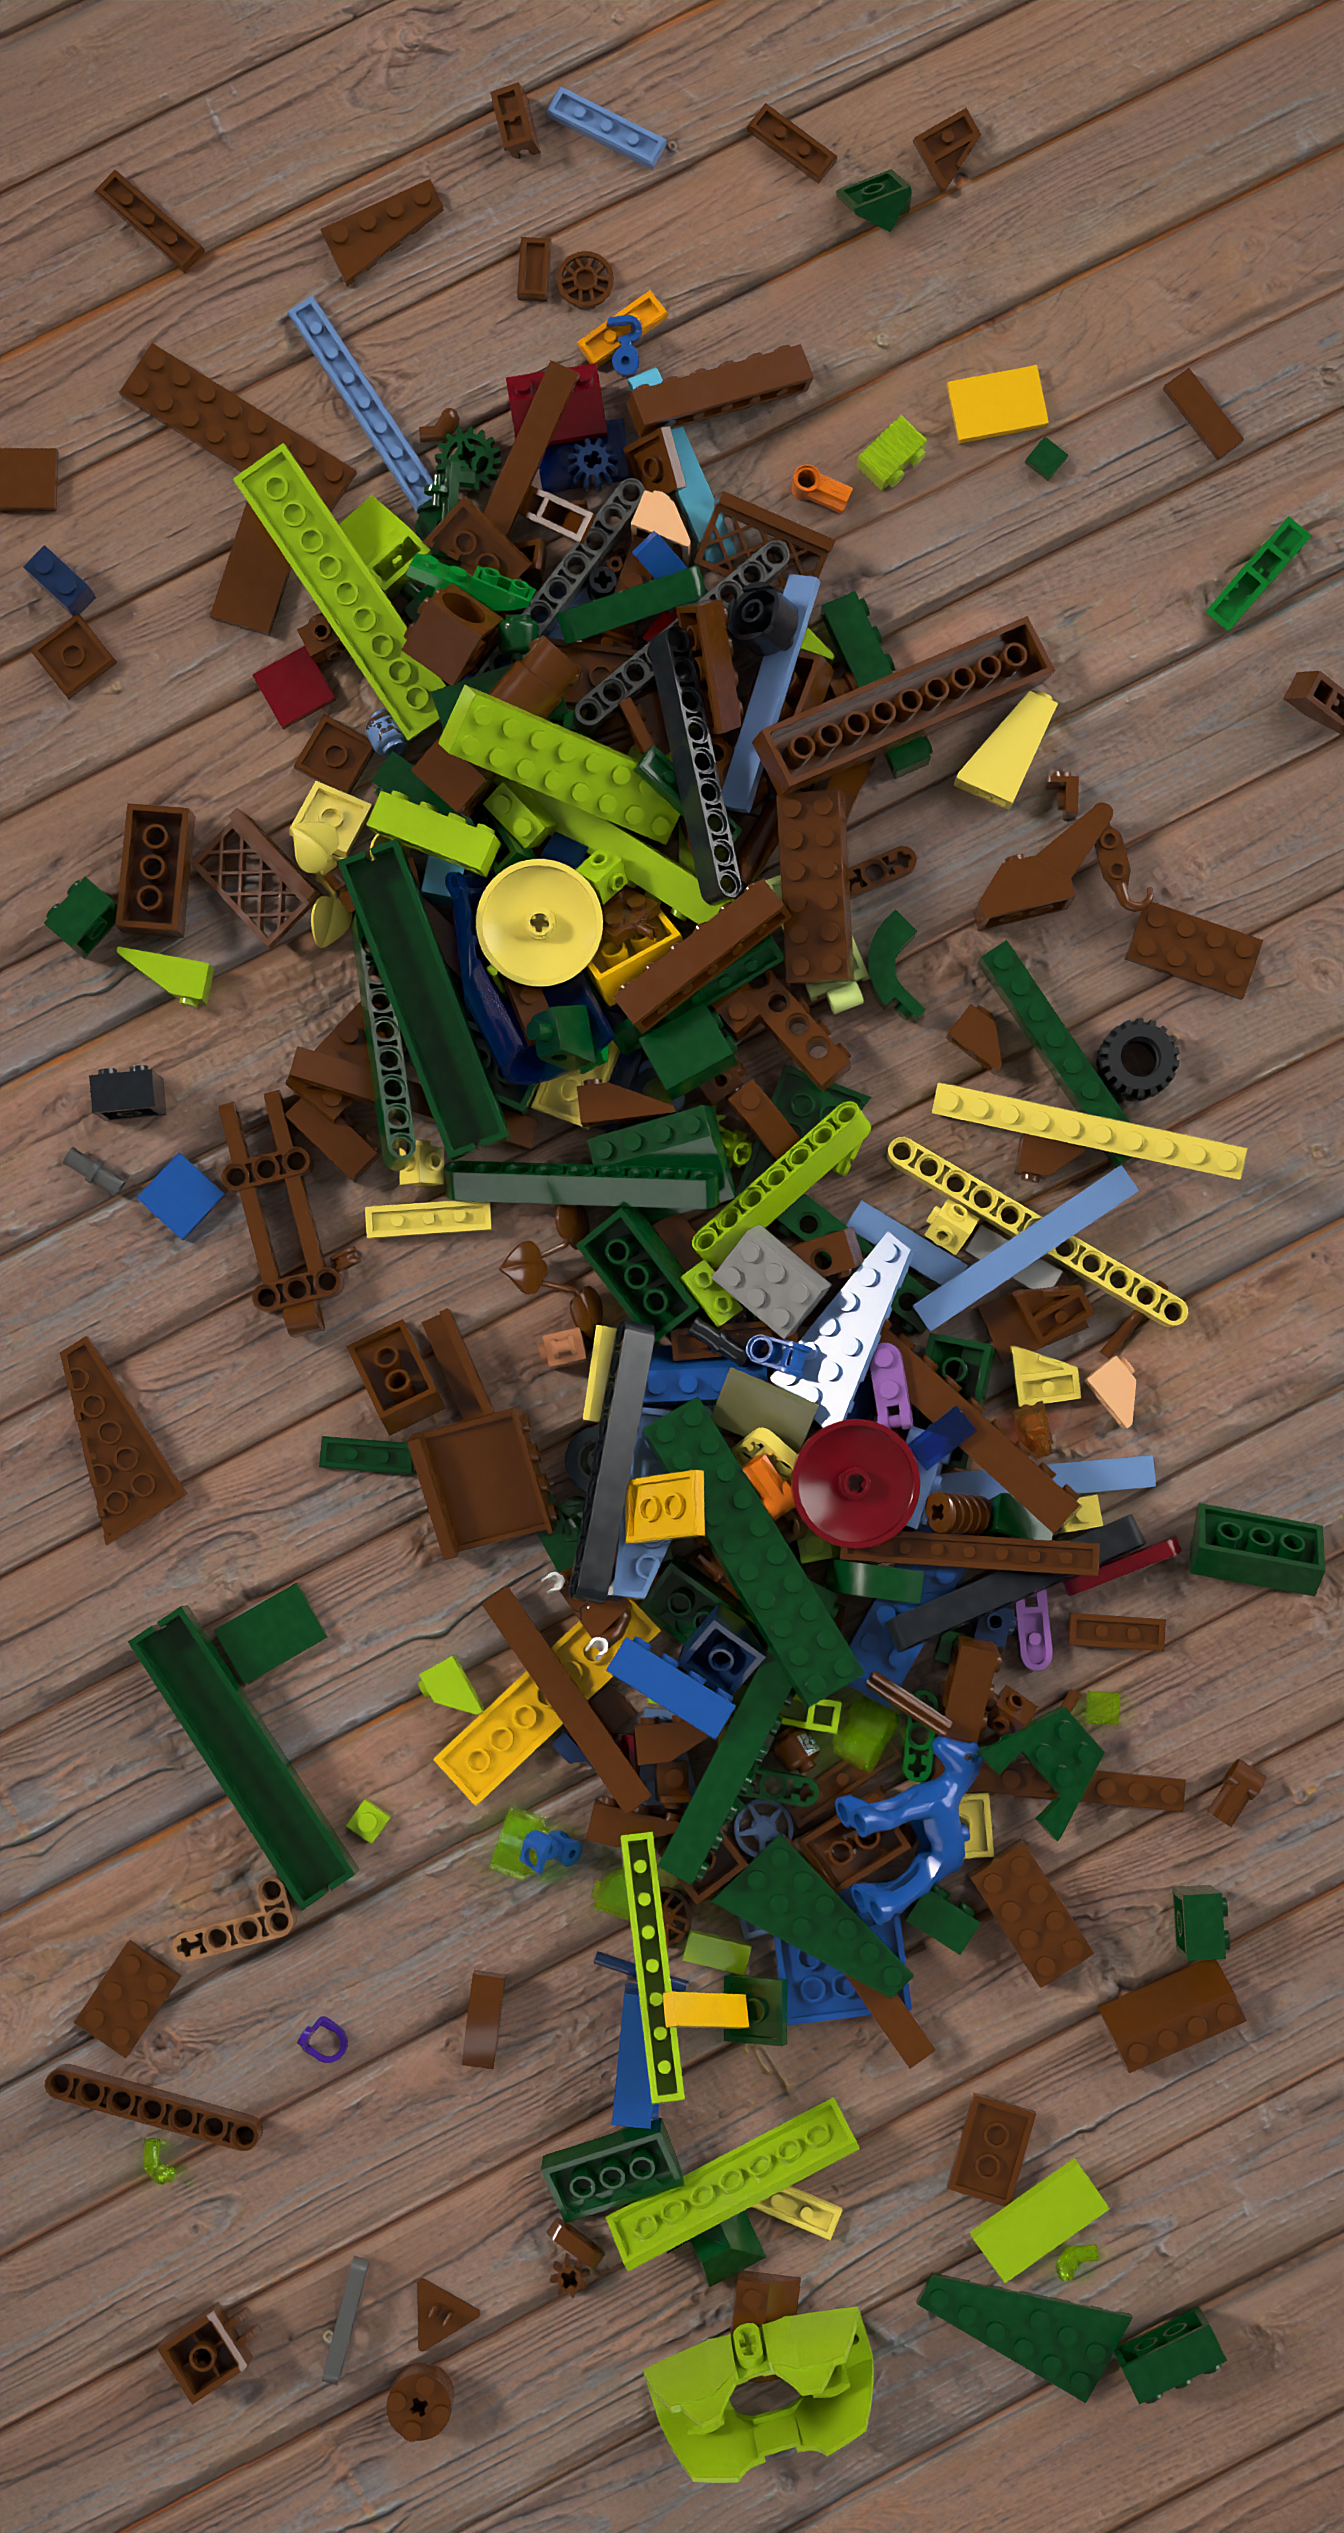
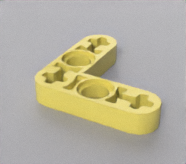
(772, 1446)

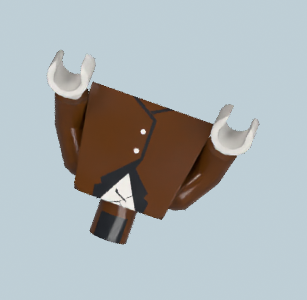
(603, 1622)

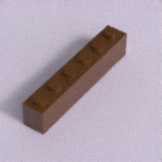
(720, 390)
(702, 955)

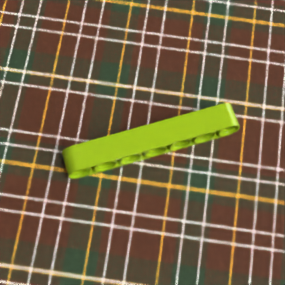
(783, 1182)

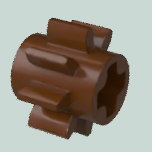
(573, 2283)

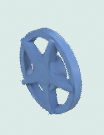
(763, 1826)

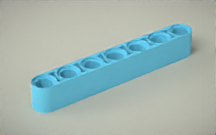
(695, 499)

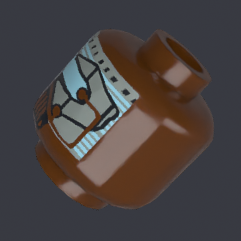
(796, 1750)

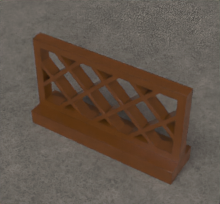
(765, 522)
(280, 865)

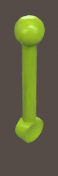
(494, 973)

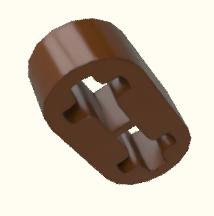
(575, 2243)

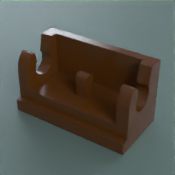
(515, 120)

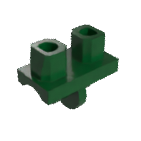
(454, 479)

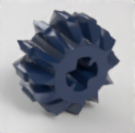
(585, 457)

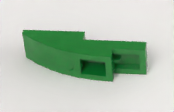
(485, 585)

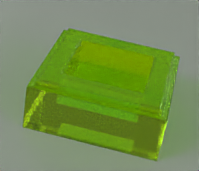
(1103, 1707)

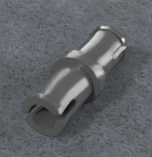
(94, 1171)

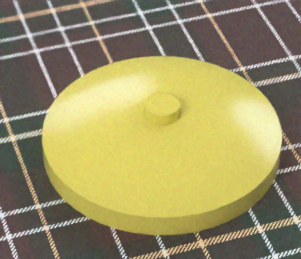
(539, 922)

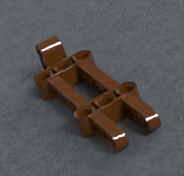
(304, 1314)

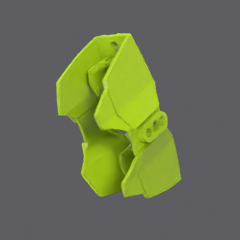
(815, 2352)

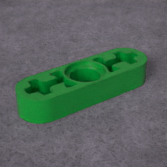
(924, 1759)

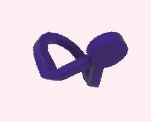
(327, 2023)

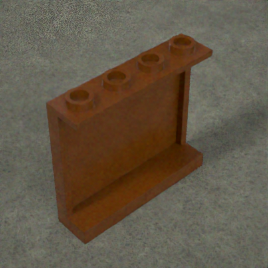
(482, 1481)

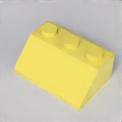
(598, 1373)

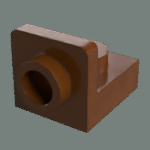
(1069, 797)
(672, 1783)

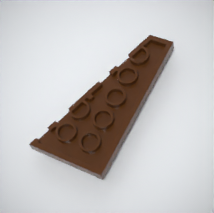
(121, 1456)

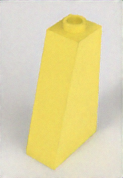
(1005, 756)

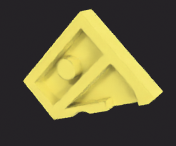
(1043, 1378)

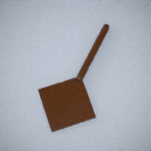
(611, 1709)

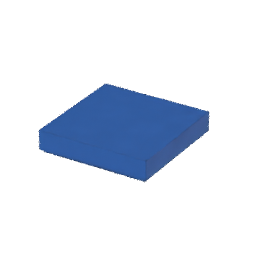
(181, 1196)

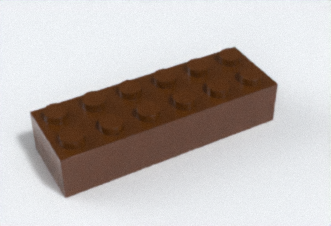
(815, 887)

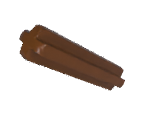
(909, 1704)

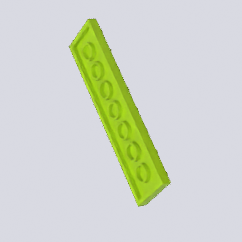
(732, 2183)

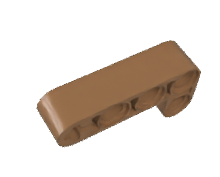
(234, 1925)

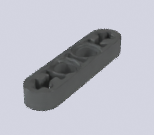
(345, 2320)

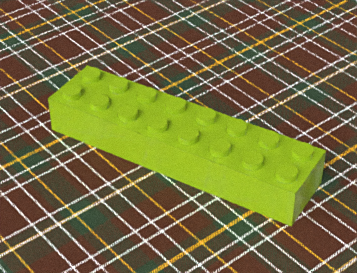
(555, 763)

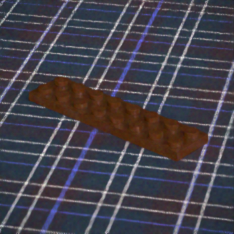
(225, 422)

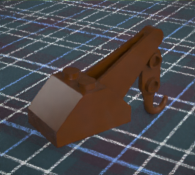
(1043, 882)

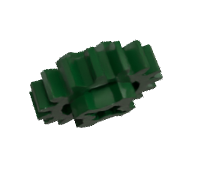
(479, 456)

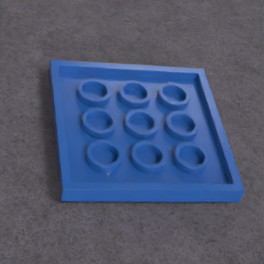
(823, 1992)

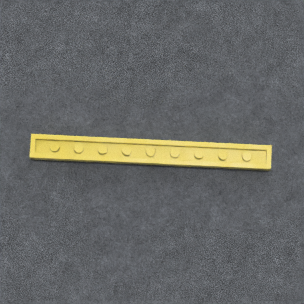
(1090, 1130)

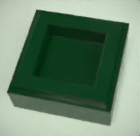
(1046, 458)

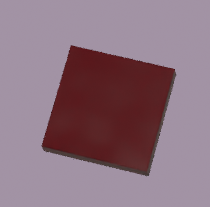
(294, 687)

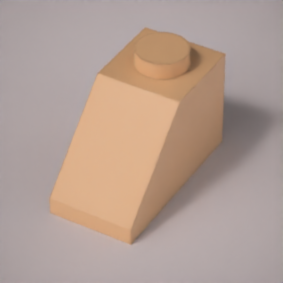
(1115, 1389)

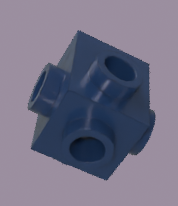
(997, 1631)

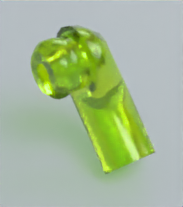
(153, 2165)
(1072, 2258)

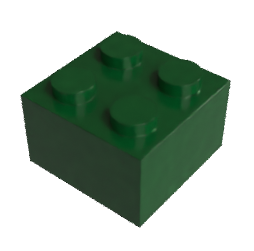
(83, 917)
(1200, 1922)

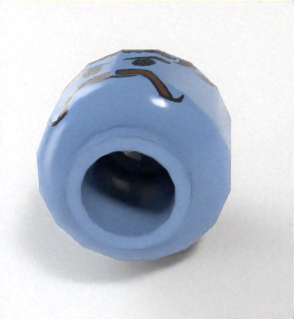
(385, 734)

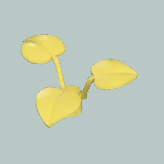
(313, 852)

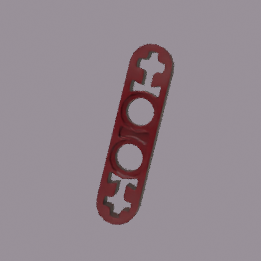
(1124, 1565)

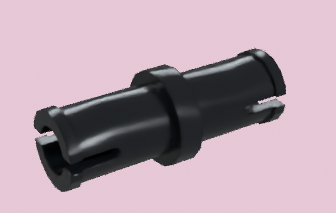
(718, 1341)

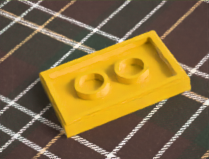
(997, 404)
(665, 1507)

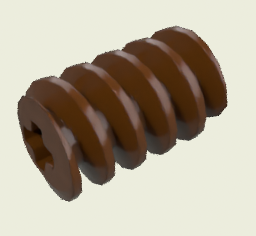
(958, 1513)

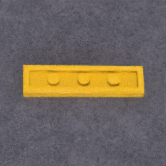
(705, 2010)

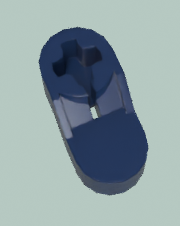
(569, 1750)

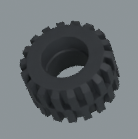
(1152, 1038)

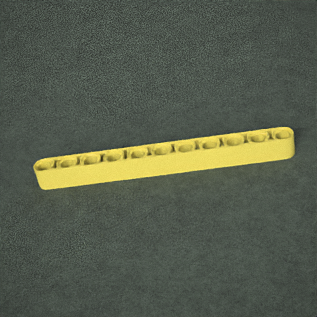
(1025, 1218)

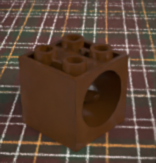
(451, 633)

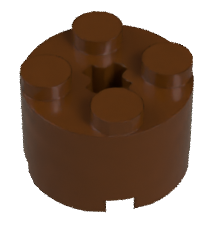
(413, 2419)

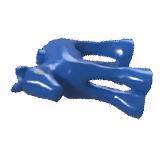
(935, 1819)

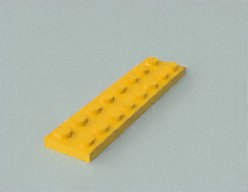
(523, 1717)

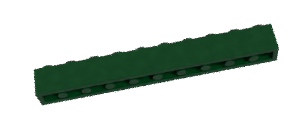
(731, 1764)

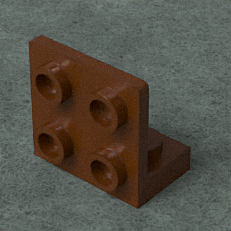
(645, 722)

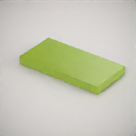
(1039, 2220)

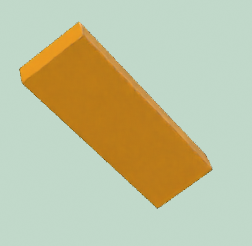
(603, 341)

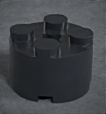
(763, 619)

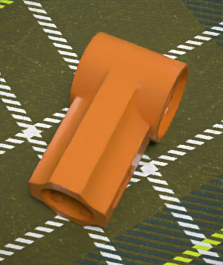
(824, 491)
(773, 1491)

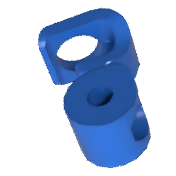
(626, 357)
(555, 1846)

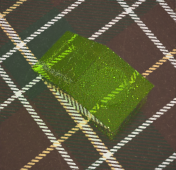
(611, 1894)

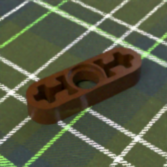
(898, 871)

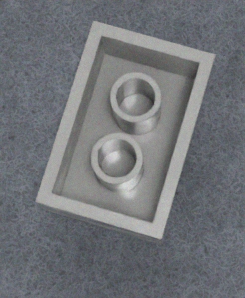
(771, 1281)

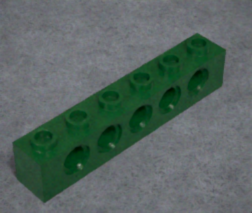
(826, 1224)

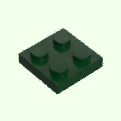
(765, 2007)

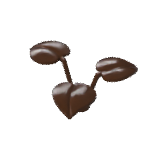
(527, 1268)

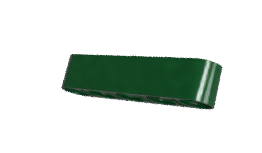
(631, 604)

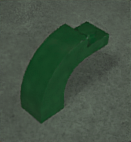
(886, 944)
(874, 1581)

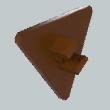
(440, 2314)

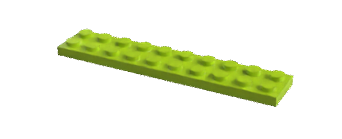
(341, 587)

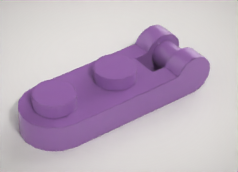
(890, 1387)
(1034, 1632)

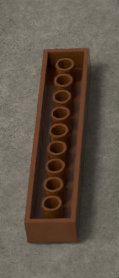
(902, 706)

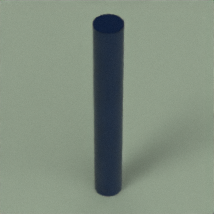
(629, 1968)

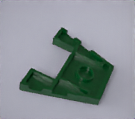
(1059, 1753)

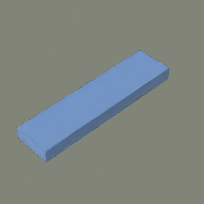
(606, 128)
(927, 1259)

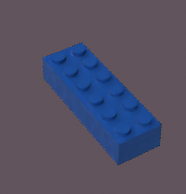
(871, 1640)

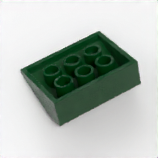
(675, 1140)

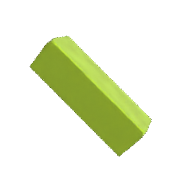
(717, 1951)

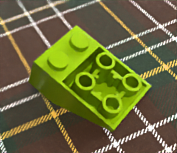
(383, 544)

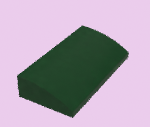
(685, 1599)
(612, 2170)

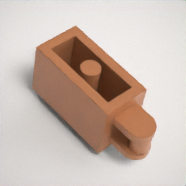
(563, 1349)

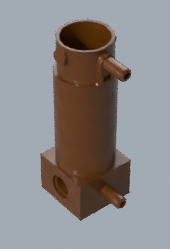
(530, 685)

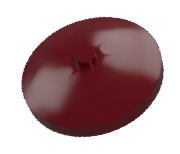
(855, 1483)

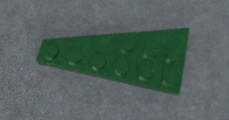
(803, 1108)
(799, 1907)
(1042, 2333)

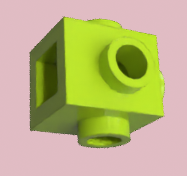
(604, 873)

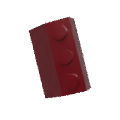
(584, 411)

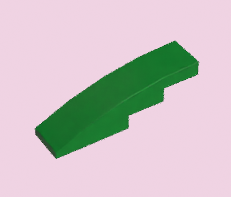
(1258, 573)

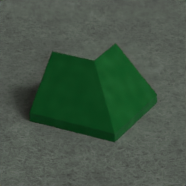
(878, 198)
(726, 2248)

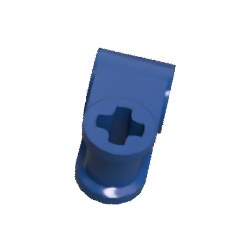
(783, 1356)

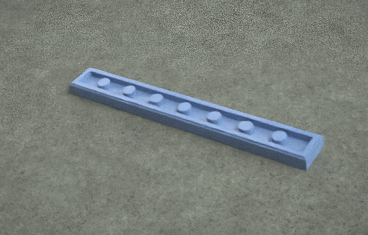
(362, 401)
(767, 700)
(1025, 1248)
(1080, 1476)

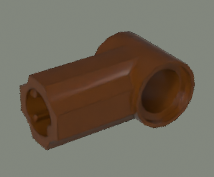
(1240, 1786)

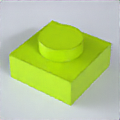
(368, 1821)

